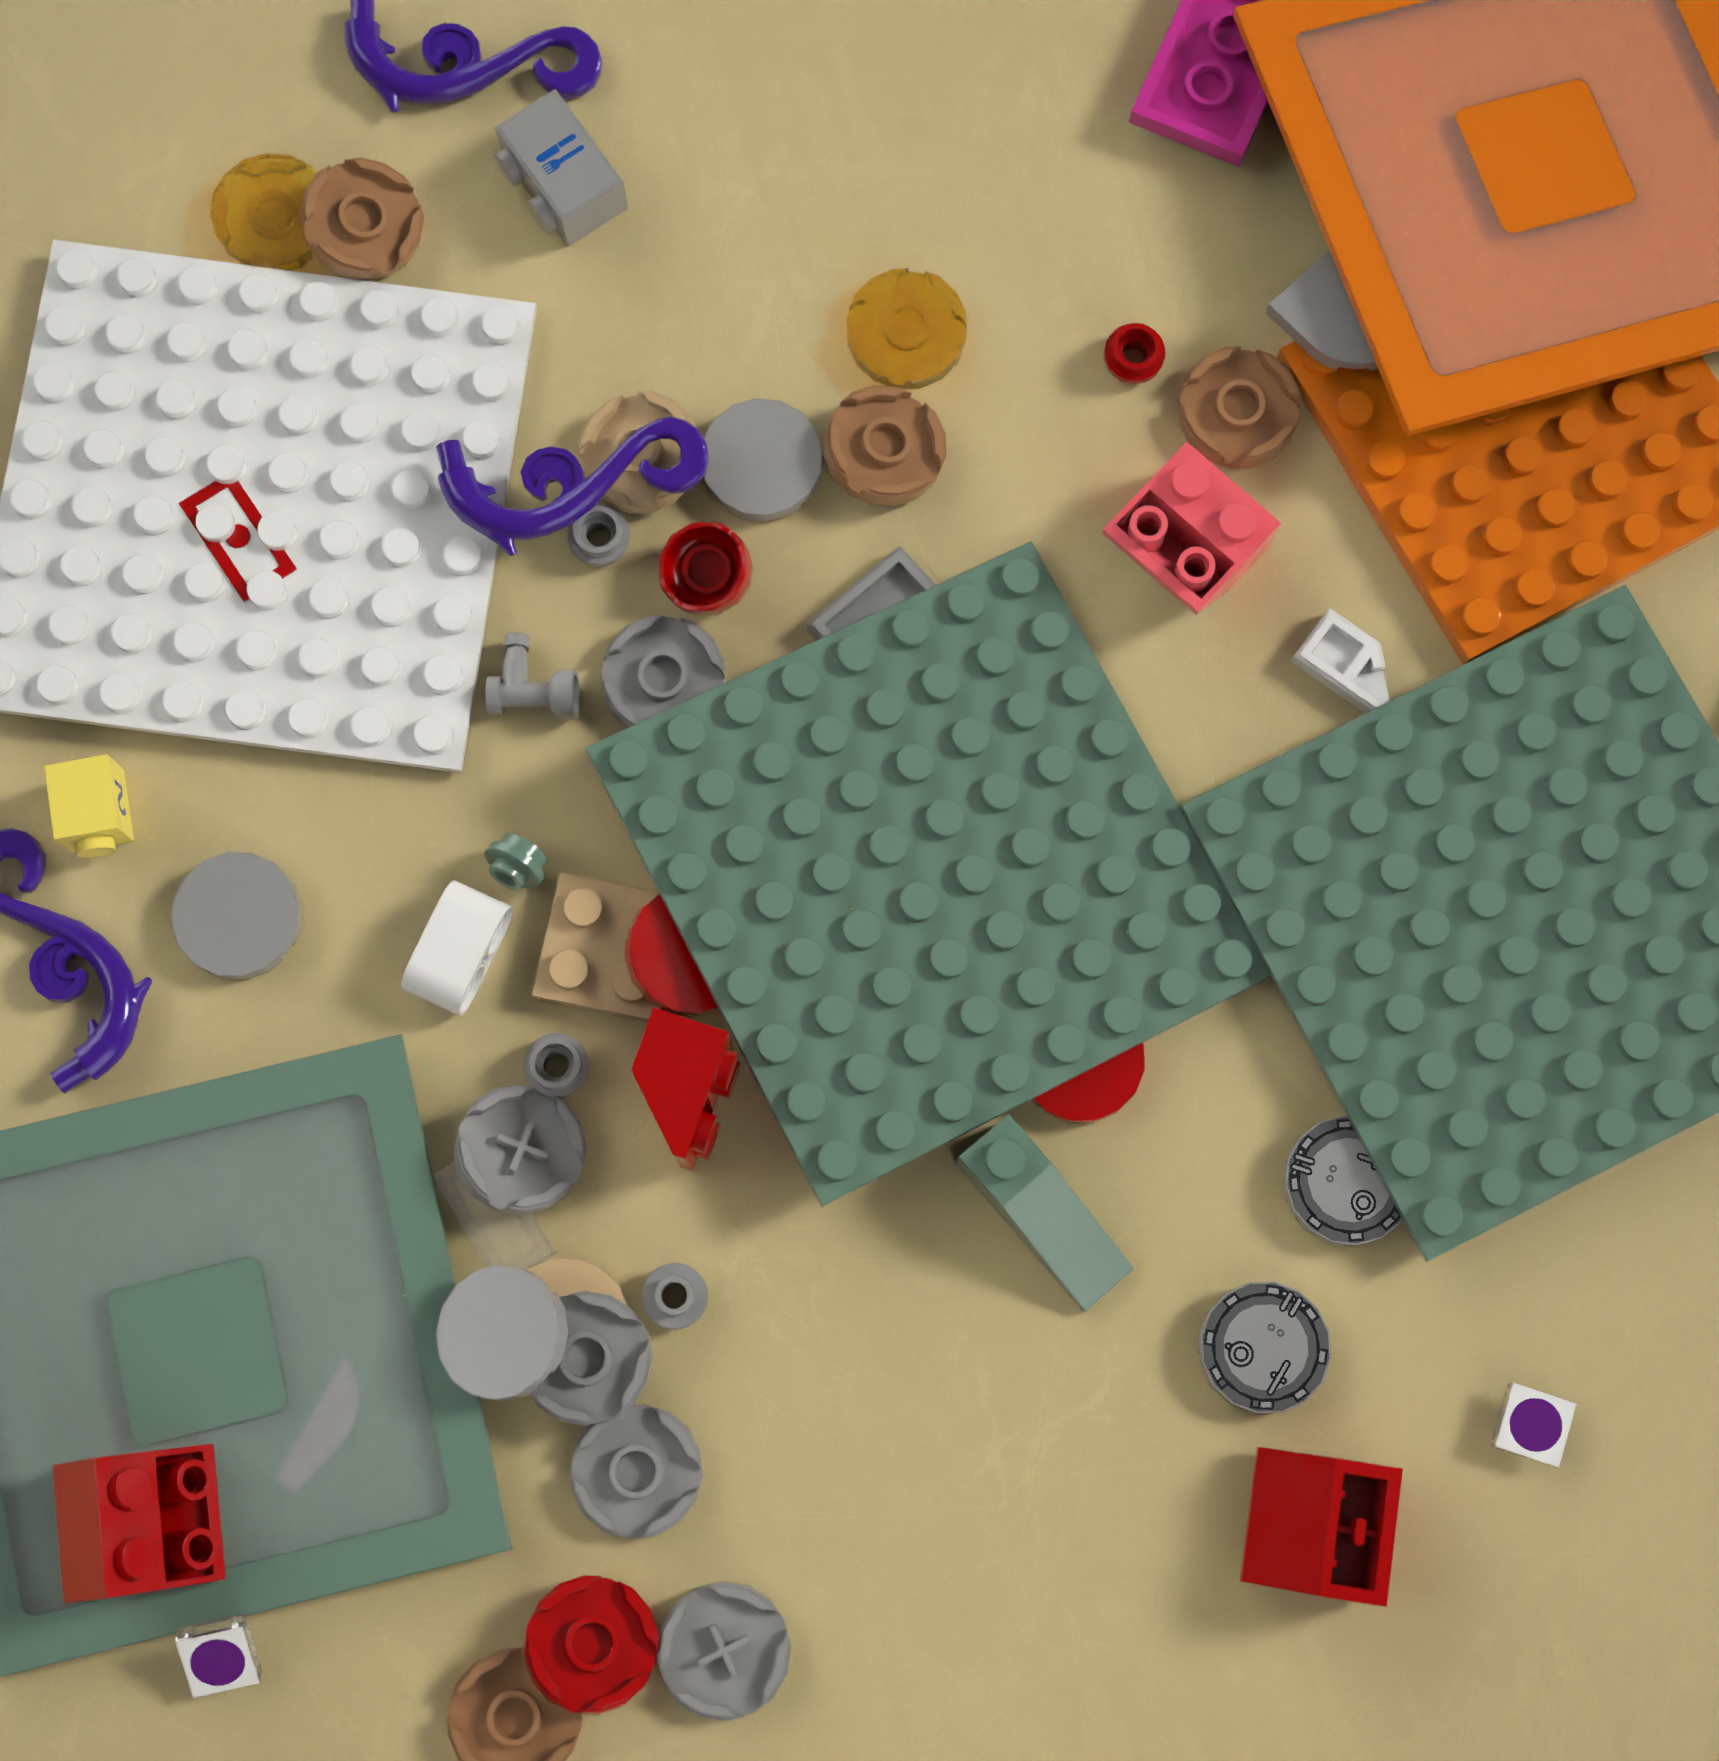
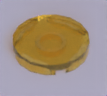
(260, 210)
(906, 328)

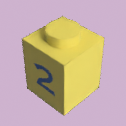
(89, 805)

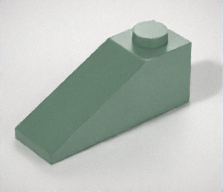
(1044, 1212)

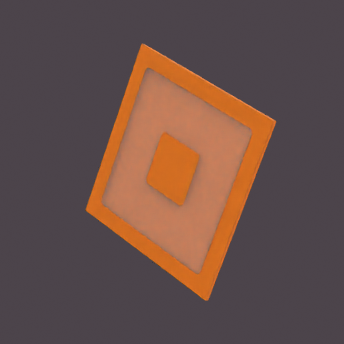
(1506, 185)

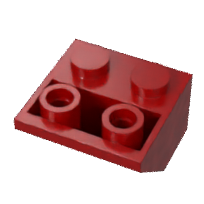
(681, 1075)
(138, 1522)
(1321, 1526)

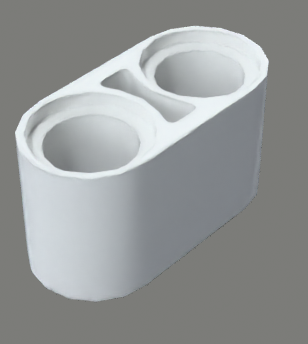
(457, 948)

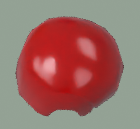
(705, 568)

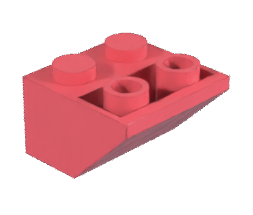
(1193, 529)

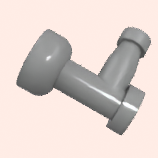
(514, 691)

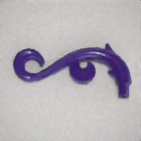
(470, 75)
(579, 495)
(48, 972)

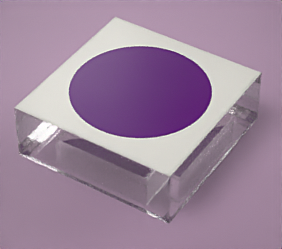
(1533, 1425)
(218, 1655)

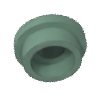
(516, 862)

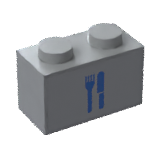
(560, 168)

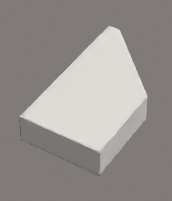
(1345, 661)

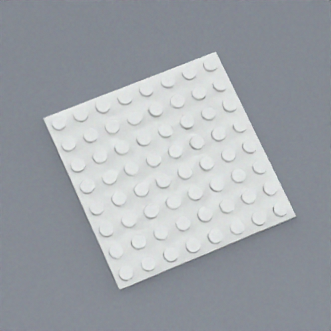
(330, 419)

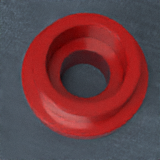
(1137, 337)

